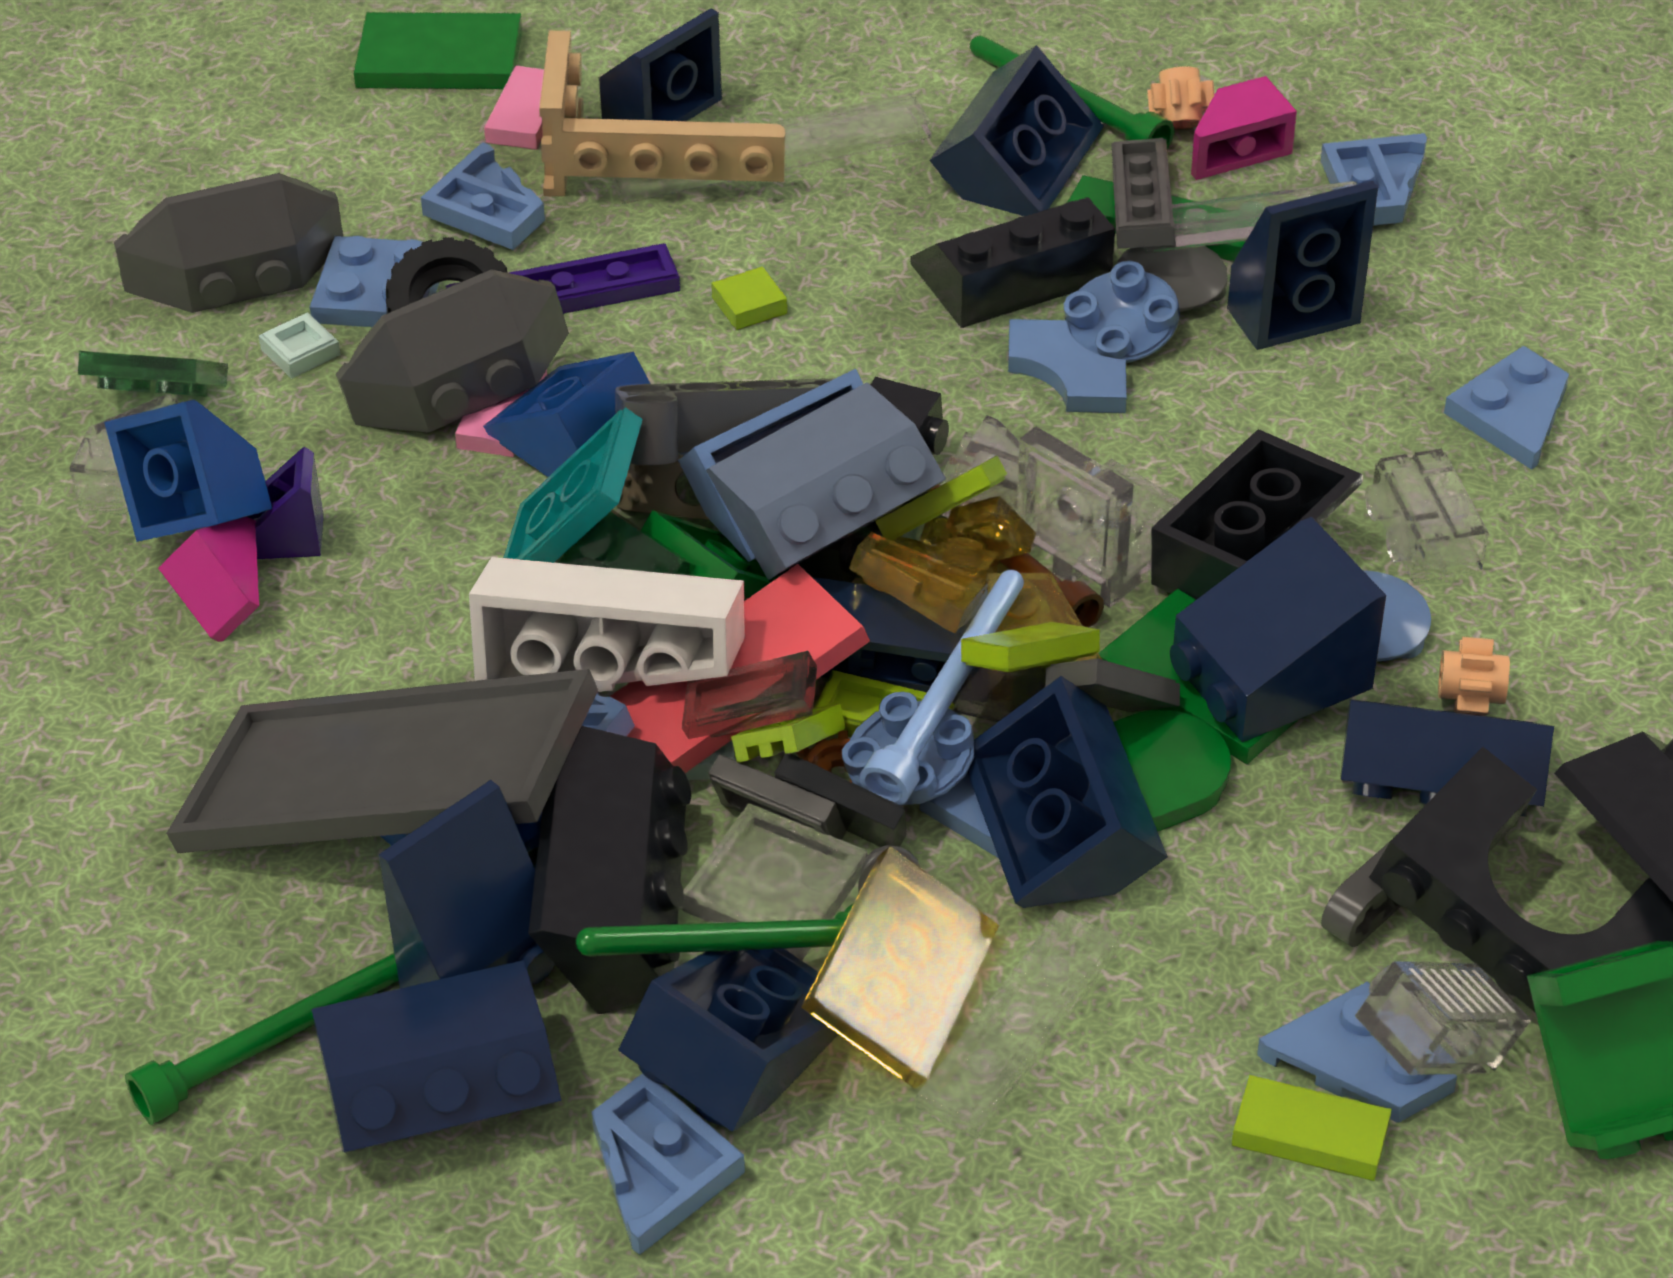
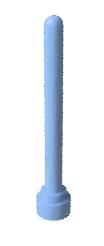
(894, 769)

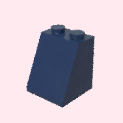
(1282, 634)

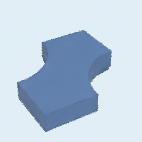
(1080, 376)

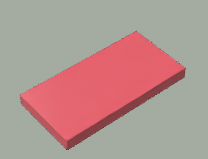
(779, 620)

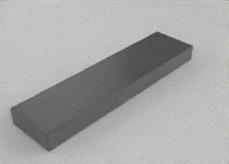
(1142, 193)

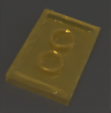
(901, 967)

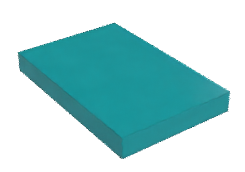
(576, 493)

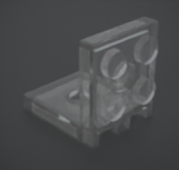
(1089, 514)

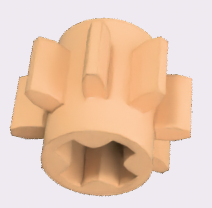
(1181, 96)
(1473, 676)

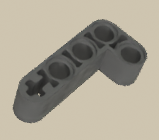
(691, 413)

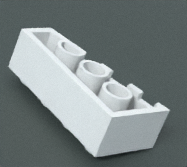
(603, 620)

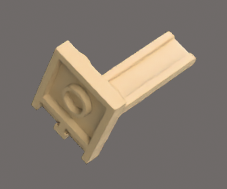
(642, 146)

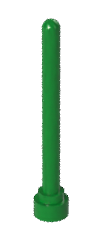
(1134, 126)
(710, 936)
(161, 1087)

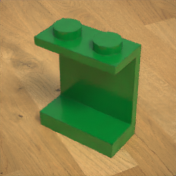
(1610, 1046)

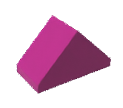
(217, 575)

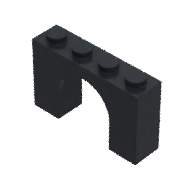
(1444, 879)

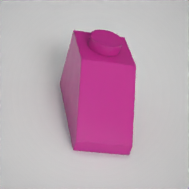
(1243, 128)

